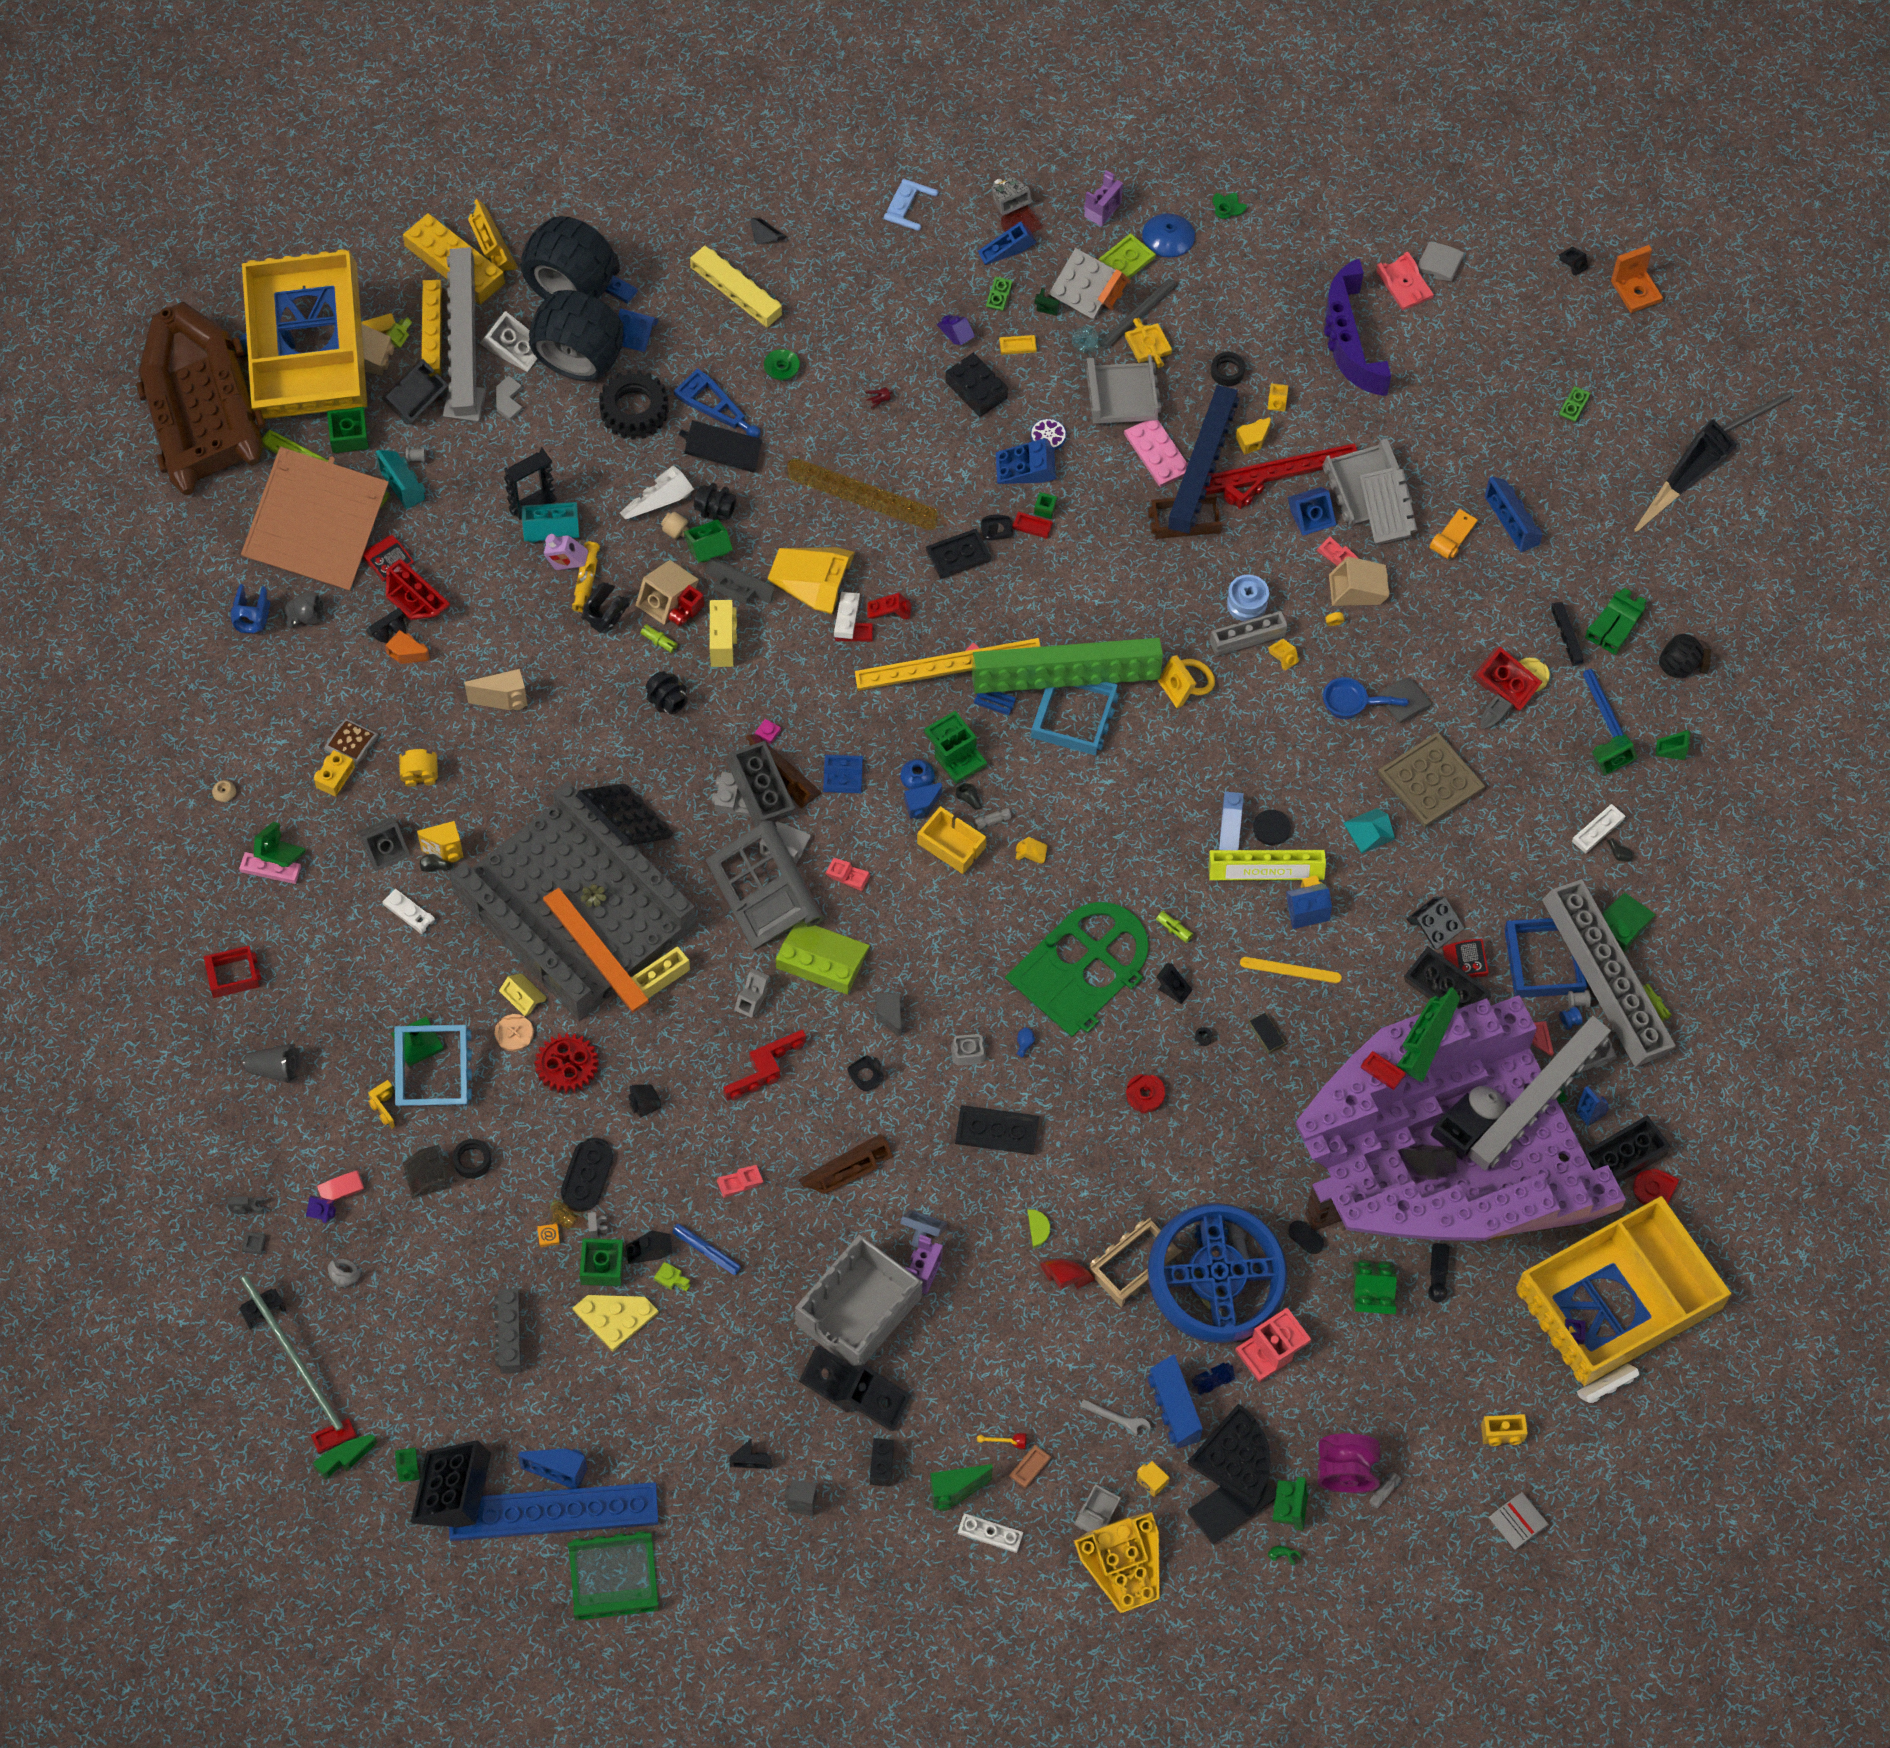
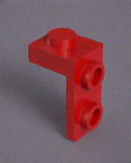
(1237, 498)
(889, 604)

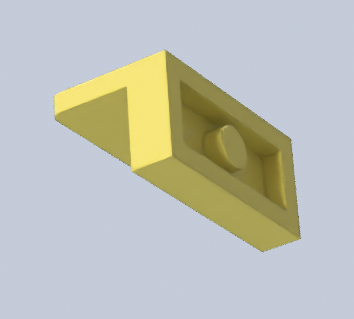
(522, 993)

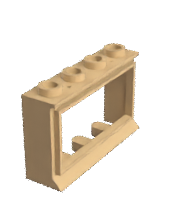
(1133, 1287)

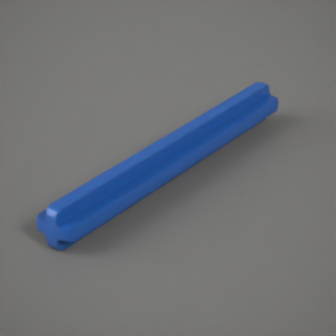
(1602, 703)

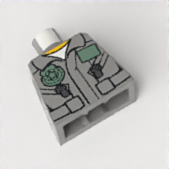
(1010, 195)

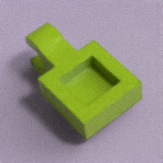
(398, 332)
(670, 1276)

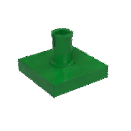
(420, 1044)

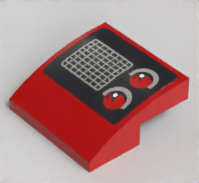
(385, 554)
(1468, 957)

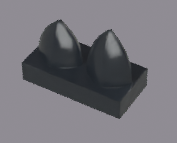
(392, 620)

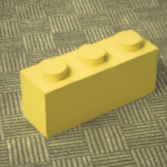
(662, 972)

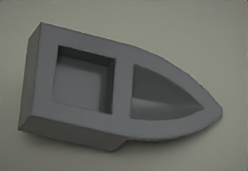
(1495, 711)

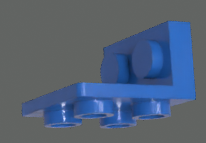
(636, 329)

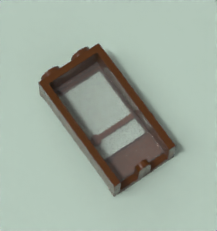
(1206, 522)

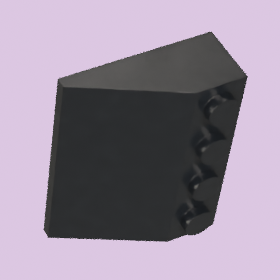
(451, 1485)

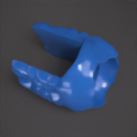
(256, 614)

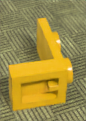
(382, 1093)

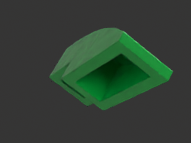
(344, 1455)

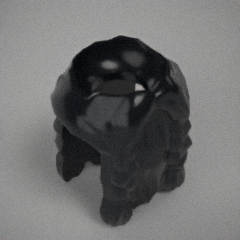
(592, 612)

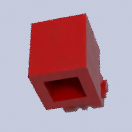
(689, 604)

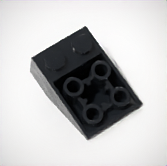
(1461, 1127)

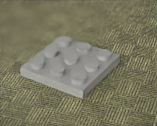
(1082, 283)

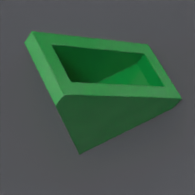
(1674, 746)

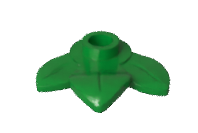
(1229, 204)

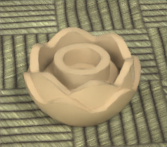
(227, 795)

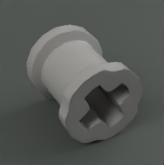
(415, 454)
(1579, 999)

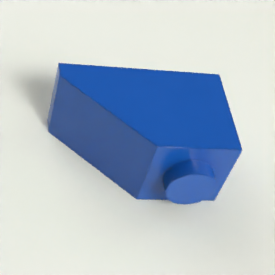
(922, 800)

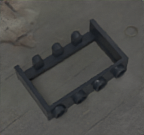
(536, 462)

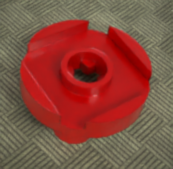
(1143, 1103)

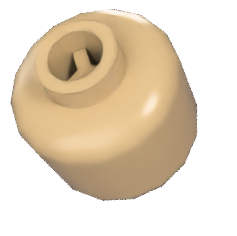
(674, 525)

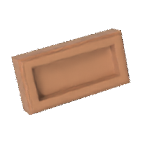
(1030, 1466)

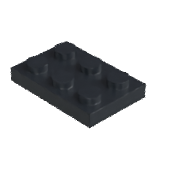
(958, 553)

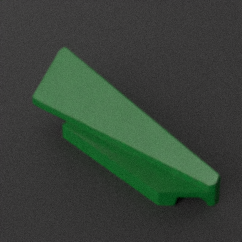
(1427, 1035)

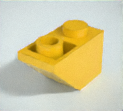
(1252, 436)

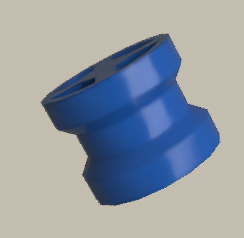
(1570, 1018)

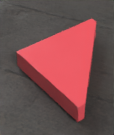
(1542, 1038)

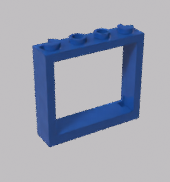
(1536, 925)

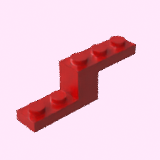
(765, 1065)

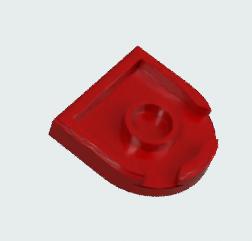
(1653, 1184)

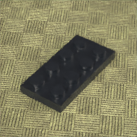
(997, 1129)

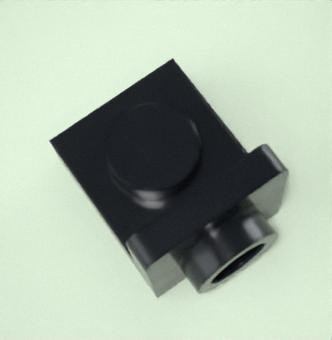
(1575, 259)

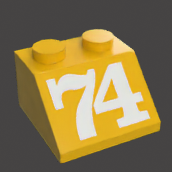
(442, 841)

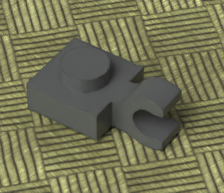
(241, 1204)

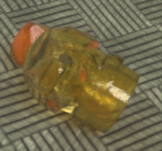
(562, 1214)

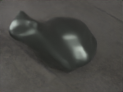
(968, 793)
(1620, 852)
(432, 862)

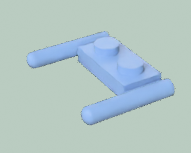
(902, 202)

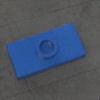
(621, 289)

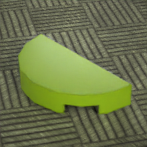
(1039, 1227)

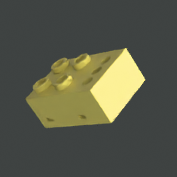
(722, 632)

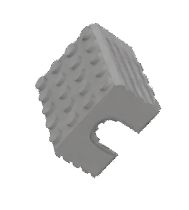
(858, 1302)

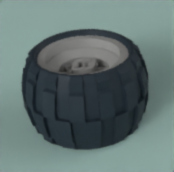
(567, 257)
(576, 335)

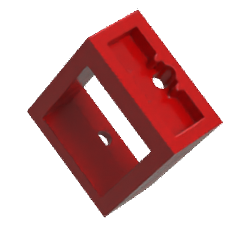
(227, 957)

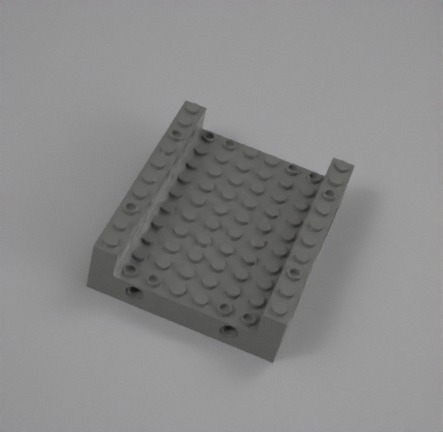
(569, 851)

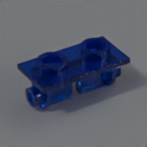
(1220, 1375)

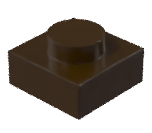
(1704, 664)

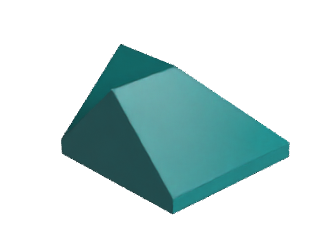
(1370, 830)

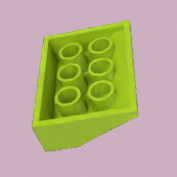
(822, 956)

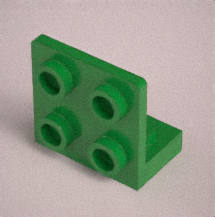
(270, 848)

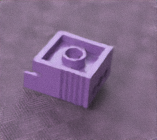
(1104, 201)
(929, 1259)

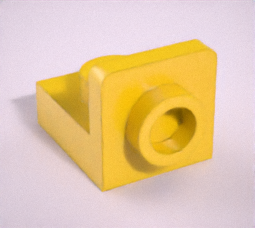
(1277, 397)
(1285, 653)

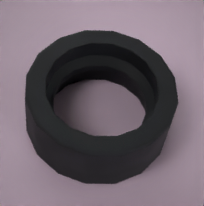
(1225, 380)
(472, 1173)

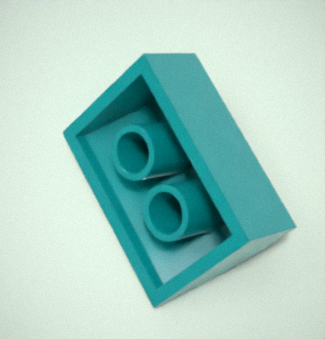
(400, 478)
(549, 519)

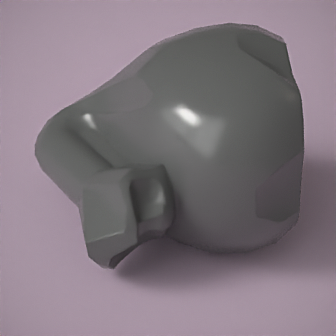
(305, 608)

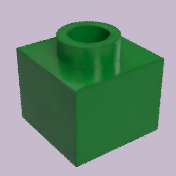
(1045, 505)

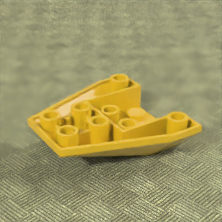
(811, 574)
(1124, 1560)

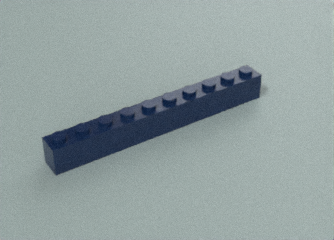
(1203, 459)

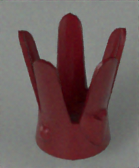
(883, 395)

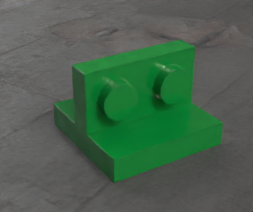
(1291, 1503)

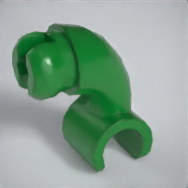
(1278, 1551)

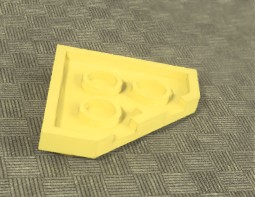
(615, 1317)

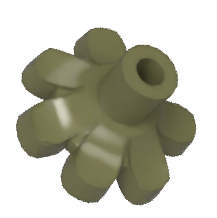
(593, 895)

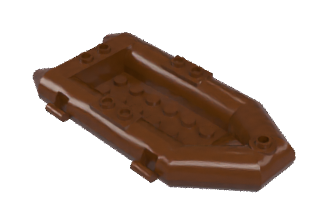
(197, 397)

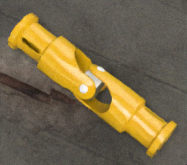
(586, 576)

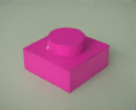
(768, 731)

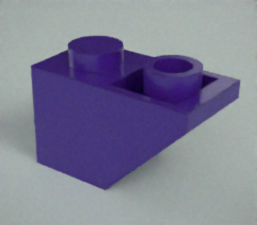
(956, 329)

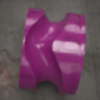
(1348, 1463)

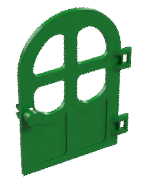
(1060, 987)

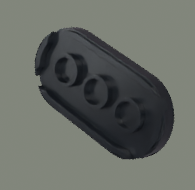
(587, 1174)

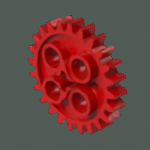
(557, 1077)

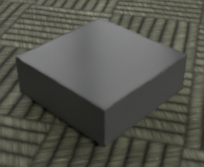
(254, 1243)

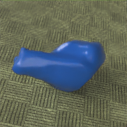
(1025, 1040)

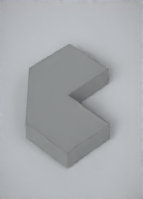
(504, 392)

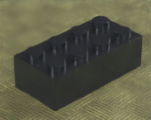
(1434, 976)
(1629, 1149)

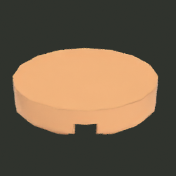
(514, 1032)

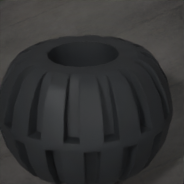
(1681, 656)

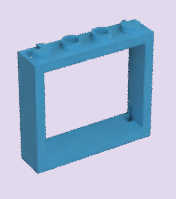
(1038, 733)
(465, 1056)

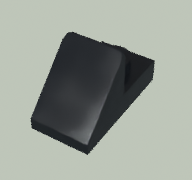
(1173, 983)
(745, 1459)

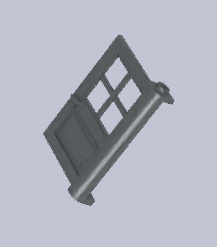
(775, 905)

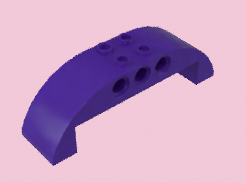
(1344, 336)

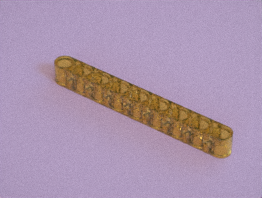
(855, 488)

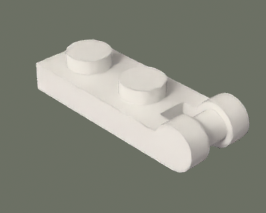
(408, 911)

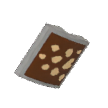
(351, 740)

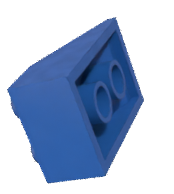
(557, 1465)

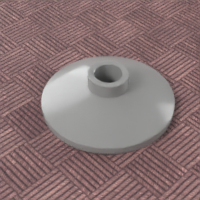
(1487, 1102)

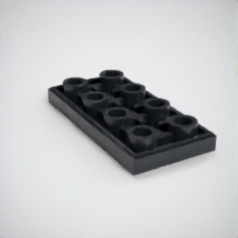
(723, 446)
(1224, 1512)

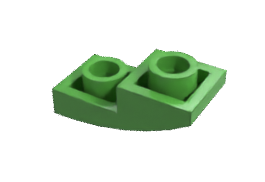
(999, 293)
(1574, 404)

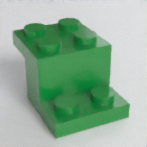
(955, 747)
(1374, 1287)

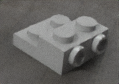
(728, 797)

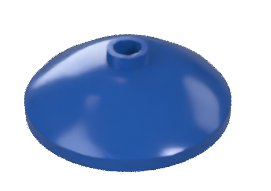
(1166, 241)

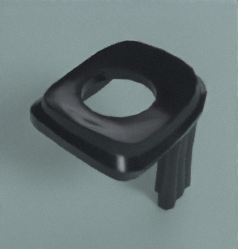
(990, 526)
(873, 1065)

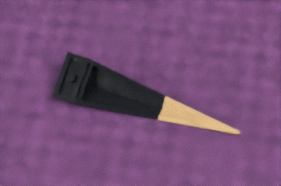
(1703, 454)

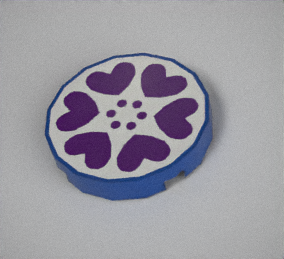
(1051, 430)

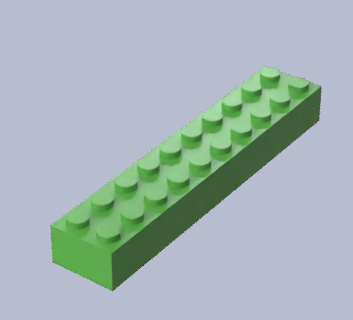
(1066, 665)

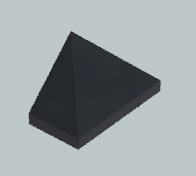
(764, 232)

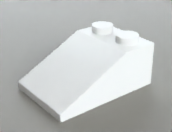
(510, 342)

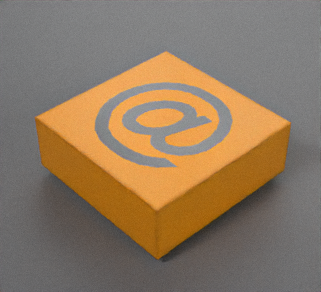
(548, 1235)

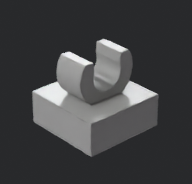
(594, 1224)

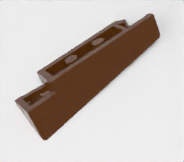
(796, 784)
(848, 1166)

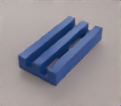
(978, 701)

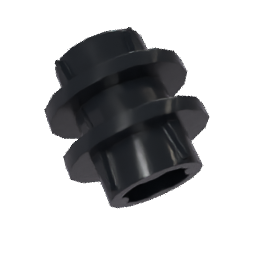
(715, 502)
(666, 692)

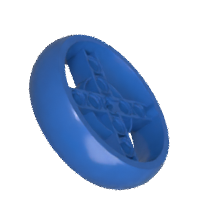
(1162, 1277)

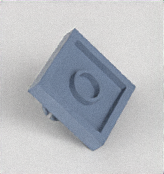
(923, 1225)

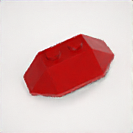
(412, 592)

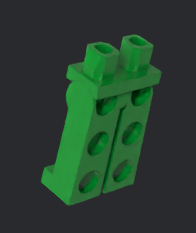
(1620, 608)

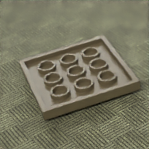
(1431, 779)

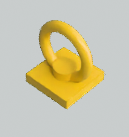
(1180, 684)

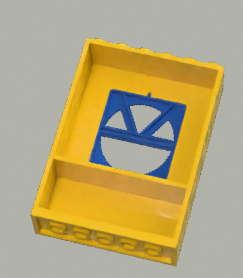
(307, 382)
(1649, 1257)

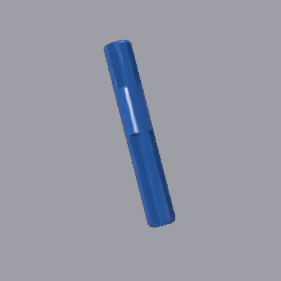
(706, 1249)

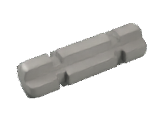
(993, 818)
(1385, 1489)

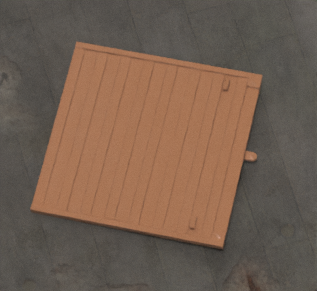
(314, 518)

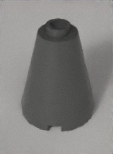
(274, 1063)

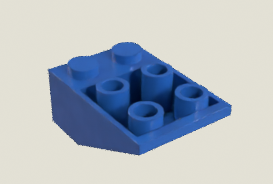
(1026, 463)

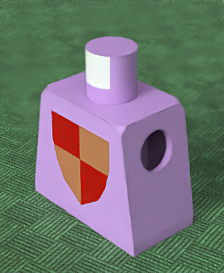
(564, 552)

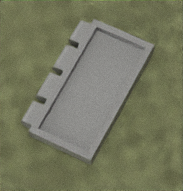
(1386, 507)

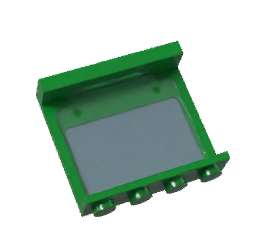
(613, 1576)

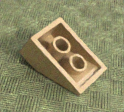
(498, 691)

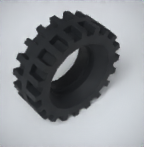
(634, 423)

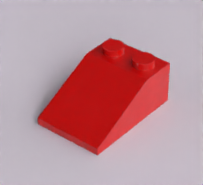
(1507, 677)

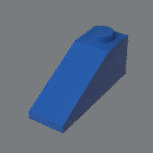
(1008, 244)
(1591, 1106)

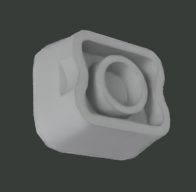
(968, 1049)

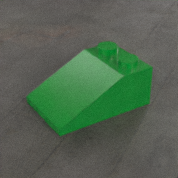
(1627, 919)
(954, 1486)

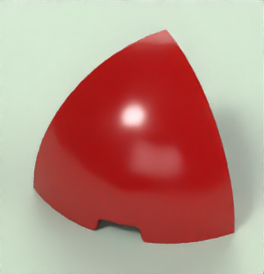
(1066, 1272)

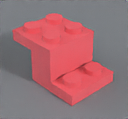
(1273, 1345)

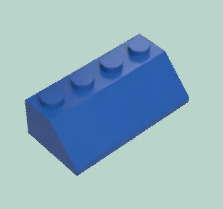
(1512, 514)
(1175, 1403)

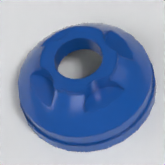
(913, 780)

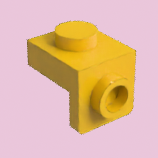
(1032, 850)

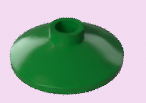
(783, 358)

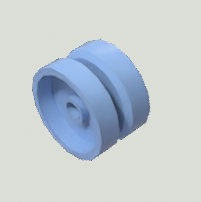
(1247, 597)

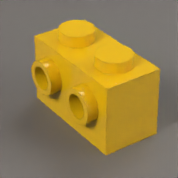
(334, 773)
(1504, 1429)

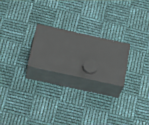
(760, 783)

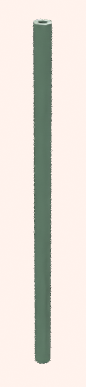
(291, 1353)

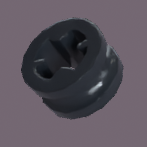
(1203, 1042)

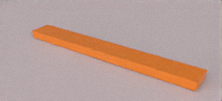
(595, 950)

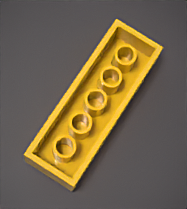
(433, 243)

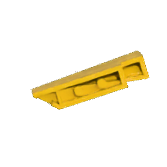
(490, 238)

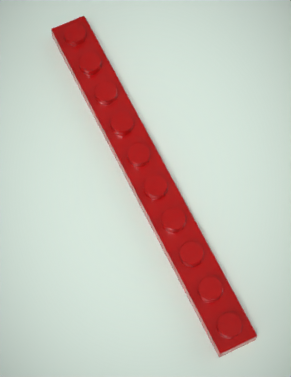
(1275, 469)

